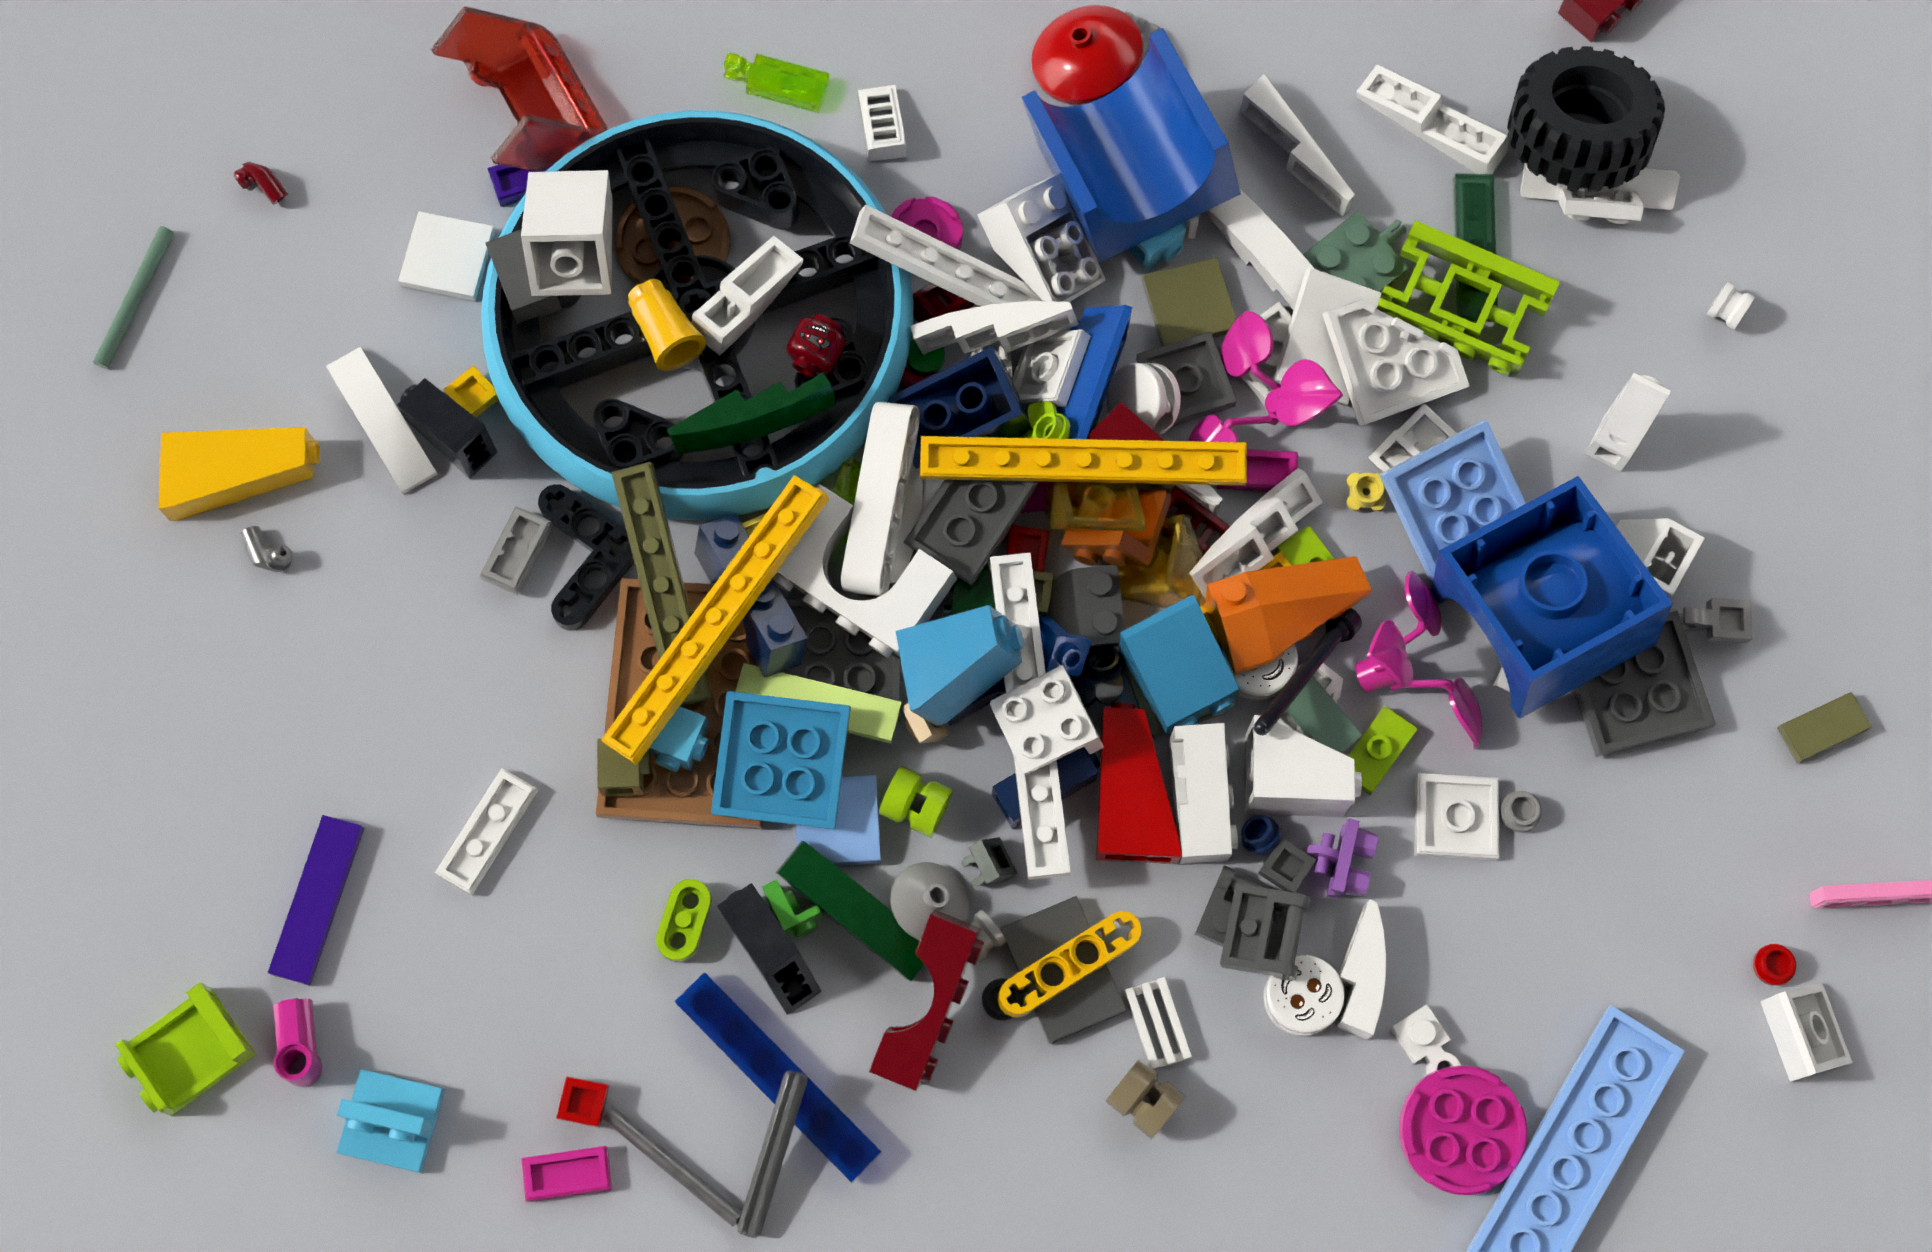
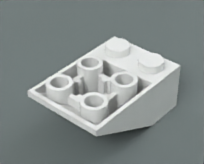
(1043, 241)

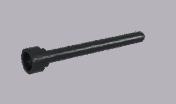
(1337, 630)

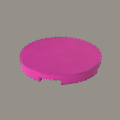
(1462, 1130)

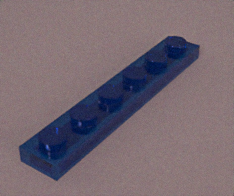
(765, 1066)

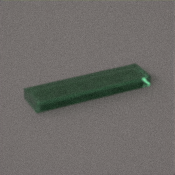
(1476, 225)

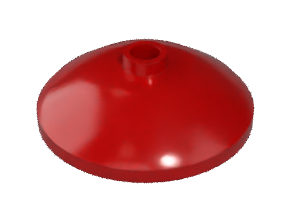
(1090, 67)

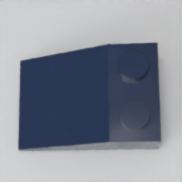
(967, 401)

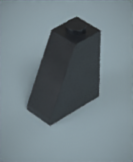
(447, 427)
(769, 948)

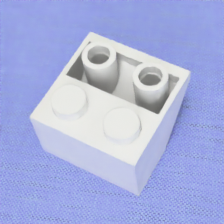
(1663, 548)

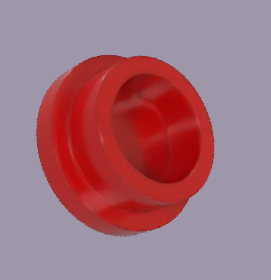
(1774, 964)

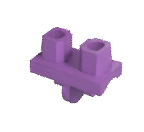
(1343, 877)

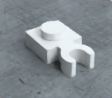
(1422, 1038)

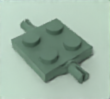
(1360, 253)

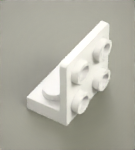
(1045, 720)

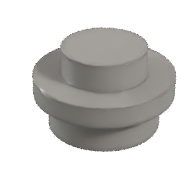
(1520, 811)

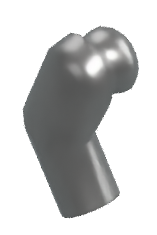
(264, 555)

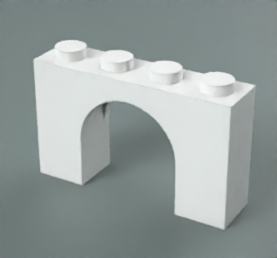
(903, 606)

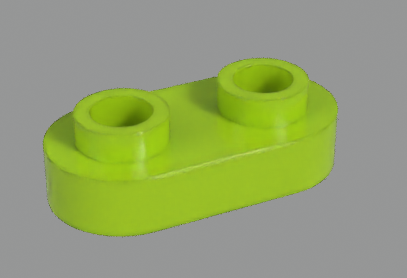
(683, 921)

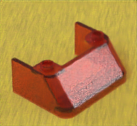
(534, 80)

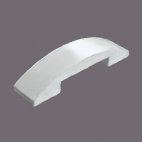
(381, 420)

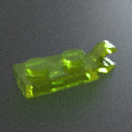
(779, 80)

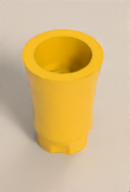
(665, 326)

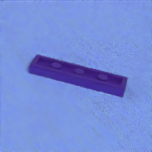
(316, 900)

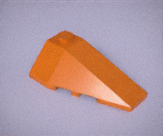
(1274, 608)

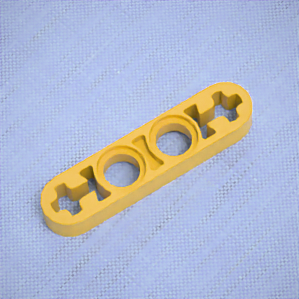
(1067, 960)

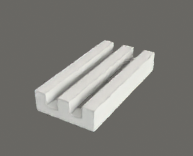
(1146, 989)

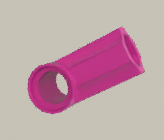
(294, 1038)

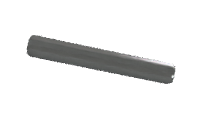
(772, 1154)

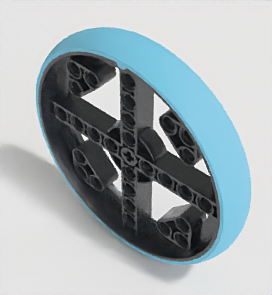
(737, 151)

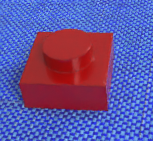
(583, 1102)

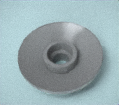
(912, 899)

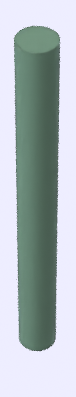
(133, 297)

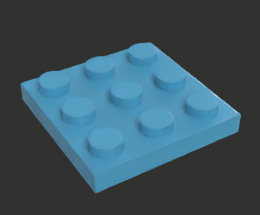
(781, 760)

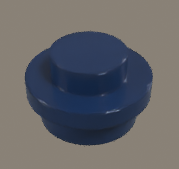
(1260, 835)

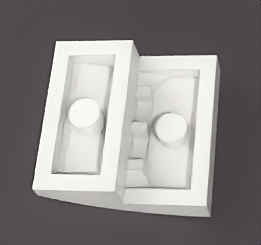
(1413, 437)

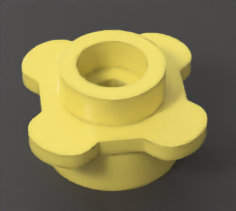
(1369, 481)

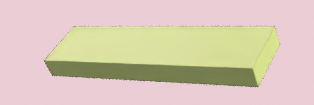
(869, 714)

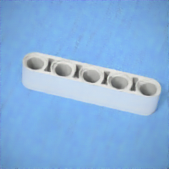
(880, 499)

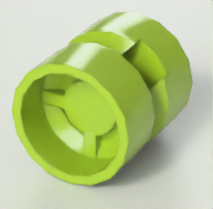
(903, 795)

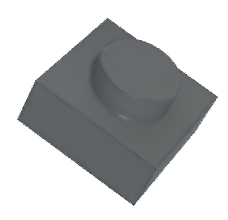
(1287, 866)

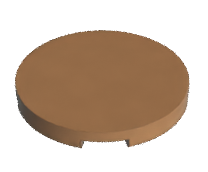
(702, 222)

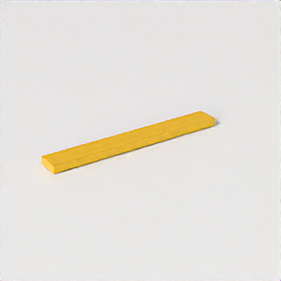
(1083, 460)
(715, 620)

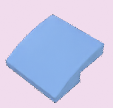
(857, 826)

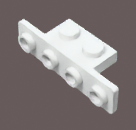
(1618, 205)

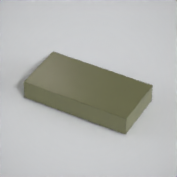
(1824, 727)

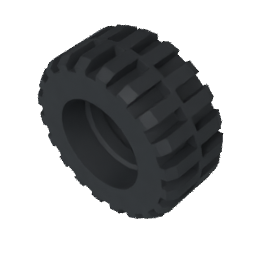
(1579, 151)

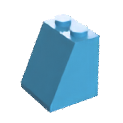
(956, 660)
(1179, 665)

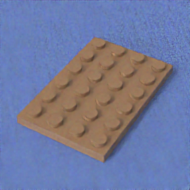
(669, 794)

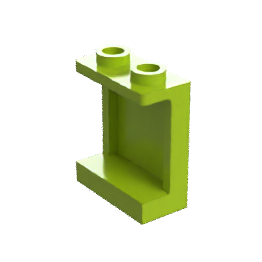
(185, 1052)

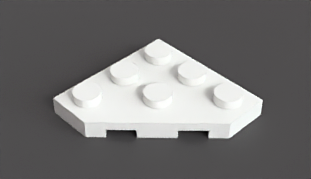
(1390, 361)

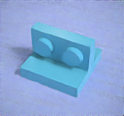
(389, 1120)

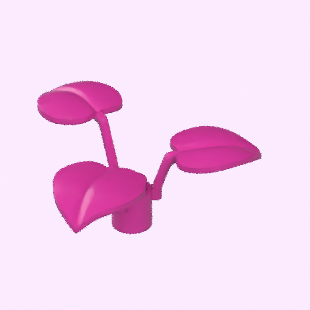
(1299, 398)
(1391, 666)

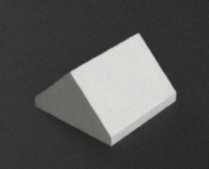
(1806, 1031)

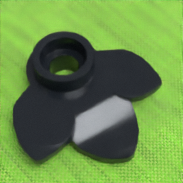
(1101, 677)

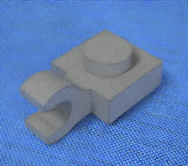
(1723, 618)

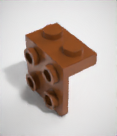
(1122, 547)

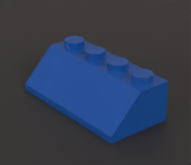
(1108, 334)

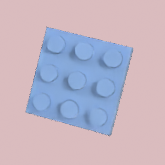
(1452, 491)

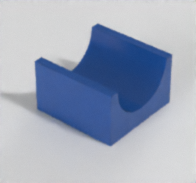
(1137, 154)
(1554, 593)

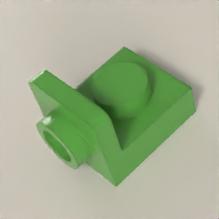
(784, 904)

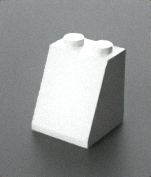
(568, 233)
(1297, 775)

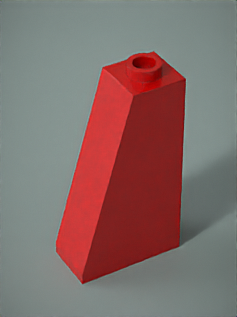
(1132, 797)

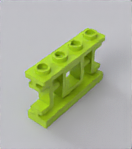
(1482, 271)

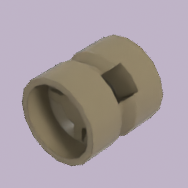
(1137, 1084)

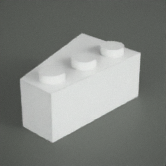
(1202, 793)

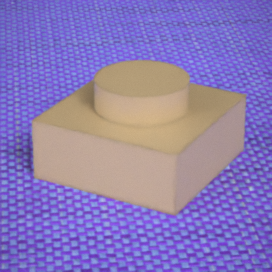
(922, 729)

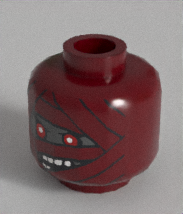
(815, 345)

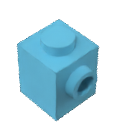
(1162, 246)
(681, 741)

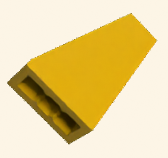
(228, 466)

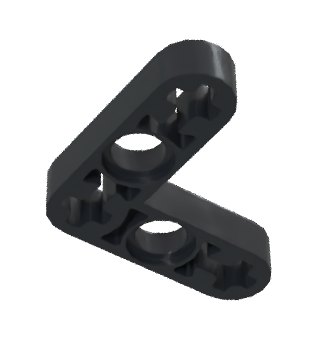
(600, 558)

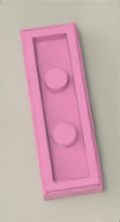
(1872, 894)

